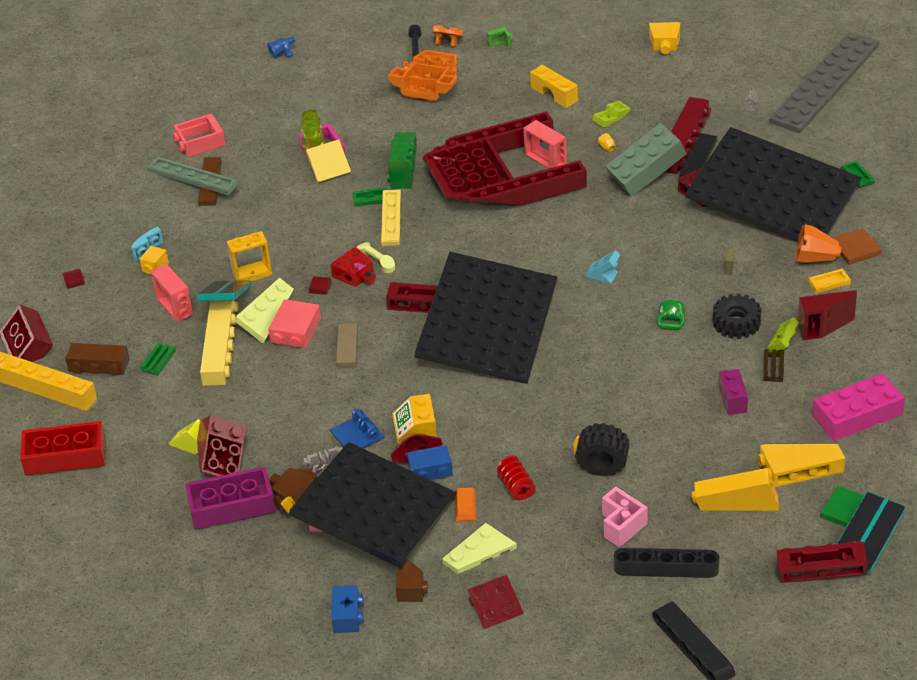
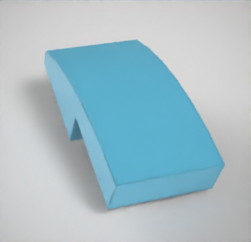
(150, 238)

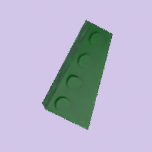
(402, 160)

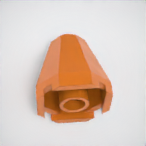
(816, 246)

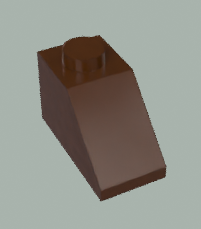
(410, 584)

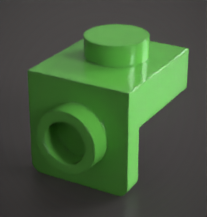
(498, 37)

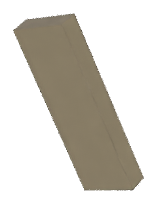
(347, 345)

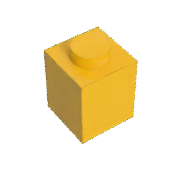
(153, 259)

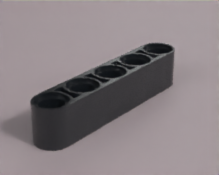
(666, 562)
(693, 642)

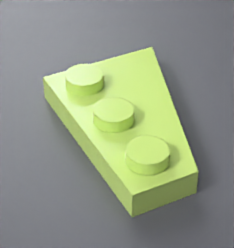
(479, 546)

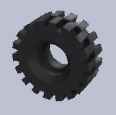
(736, 306)

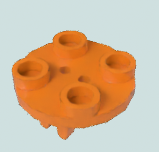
(453, 33)

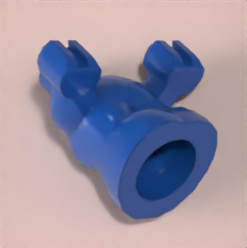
(281, 45)

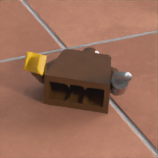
(293, 484)

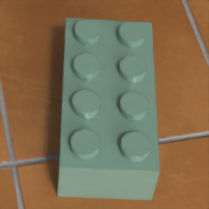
(646, 159)

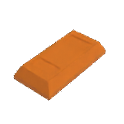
(465, 504)

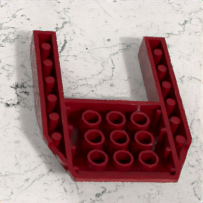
(473, 171)

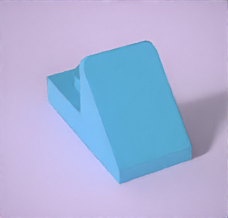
(604, 268)

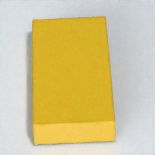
(829, 281)

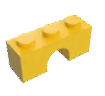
(545, 79)

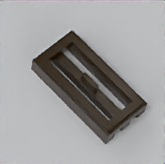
(773, 354)

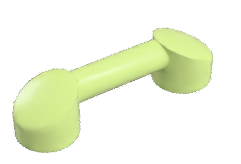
(386, 262)

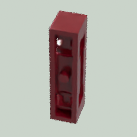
(418, 295)
(821, 562)

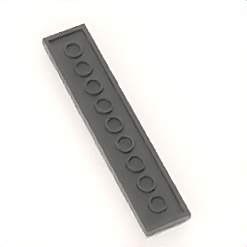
(824, 82)

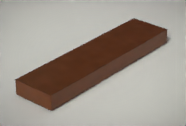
(207, 196)

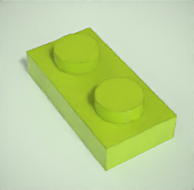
(783, 334)

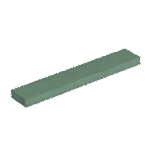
(193, 176)

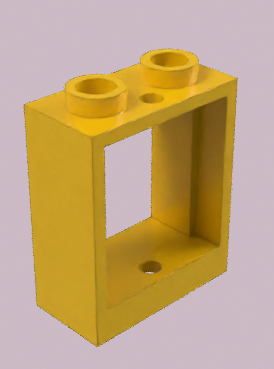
(260, 268)

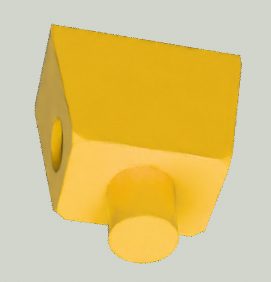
(664, 36)

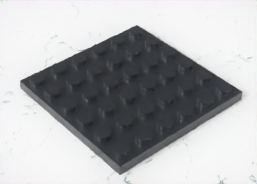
(373, 504)

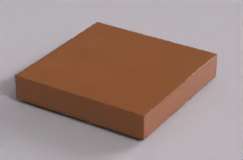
(857, 246)

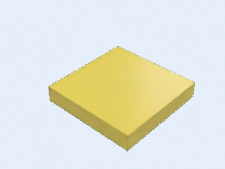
(328, 161)

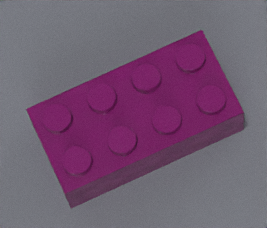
(230, 497)

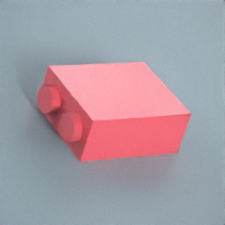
(294, 323)

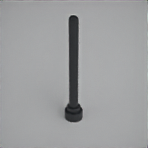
(414, 32)

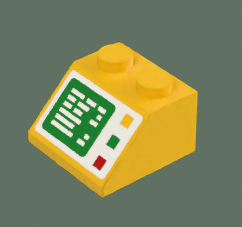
(414, 417)

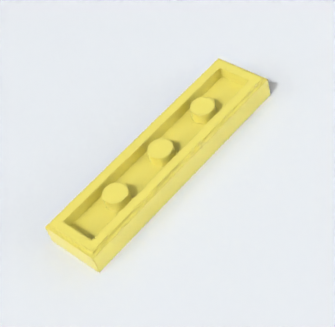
(391, 217)

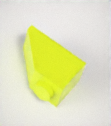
(187, 438)

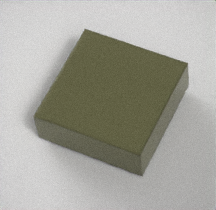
(729, 261)

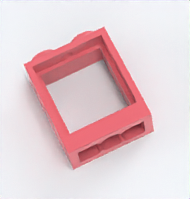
(195, 127)
(557, 145)
(171, 292)

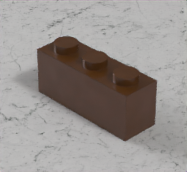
(97, 358)

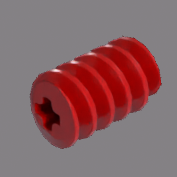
(515, 478)

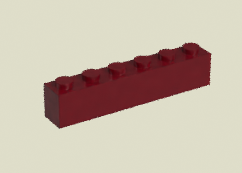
(689, 127)

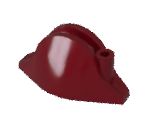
(414, 443)

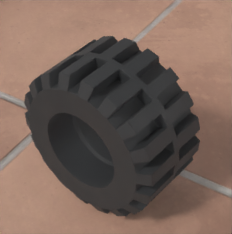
(602, 449)

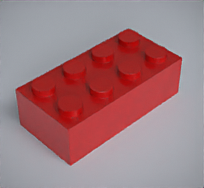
(63, 448)

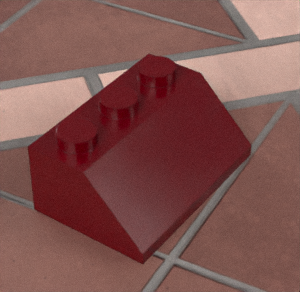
(26, 335)

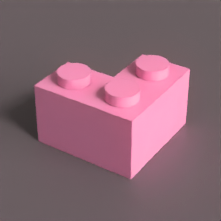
(623, 516)

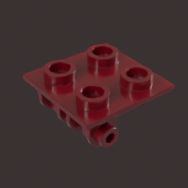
(495, 601)

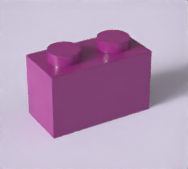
(733, 392)

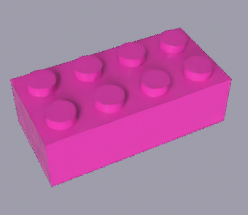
(858, 406)

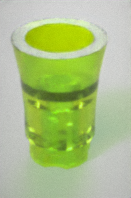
(311, 130)

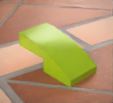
(613, 112)

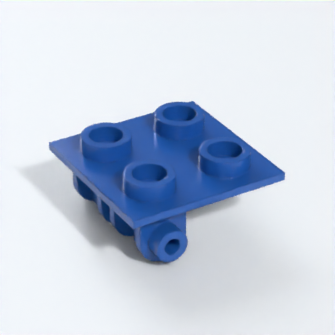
(358, 430)

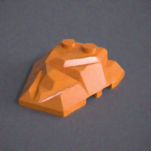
(426, 76)

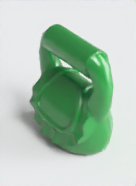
(671, 310)

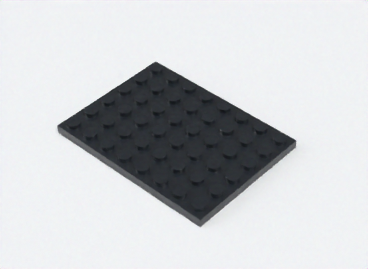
(772, 186)
(487, 317)

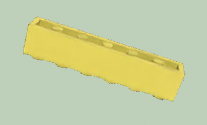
(218, 342)

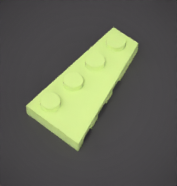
(260, 313)

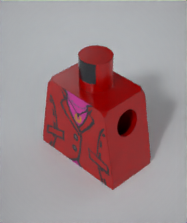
(353, 268)

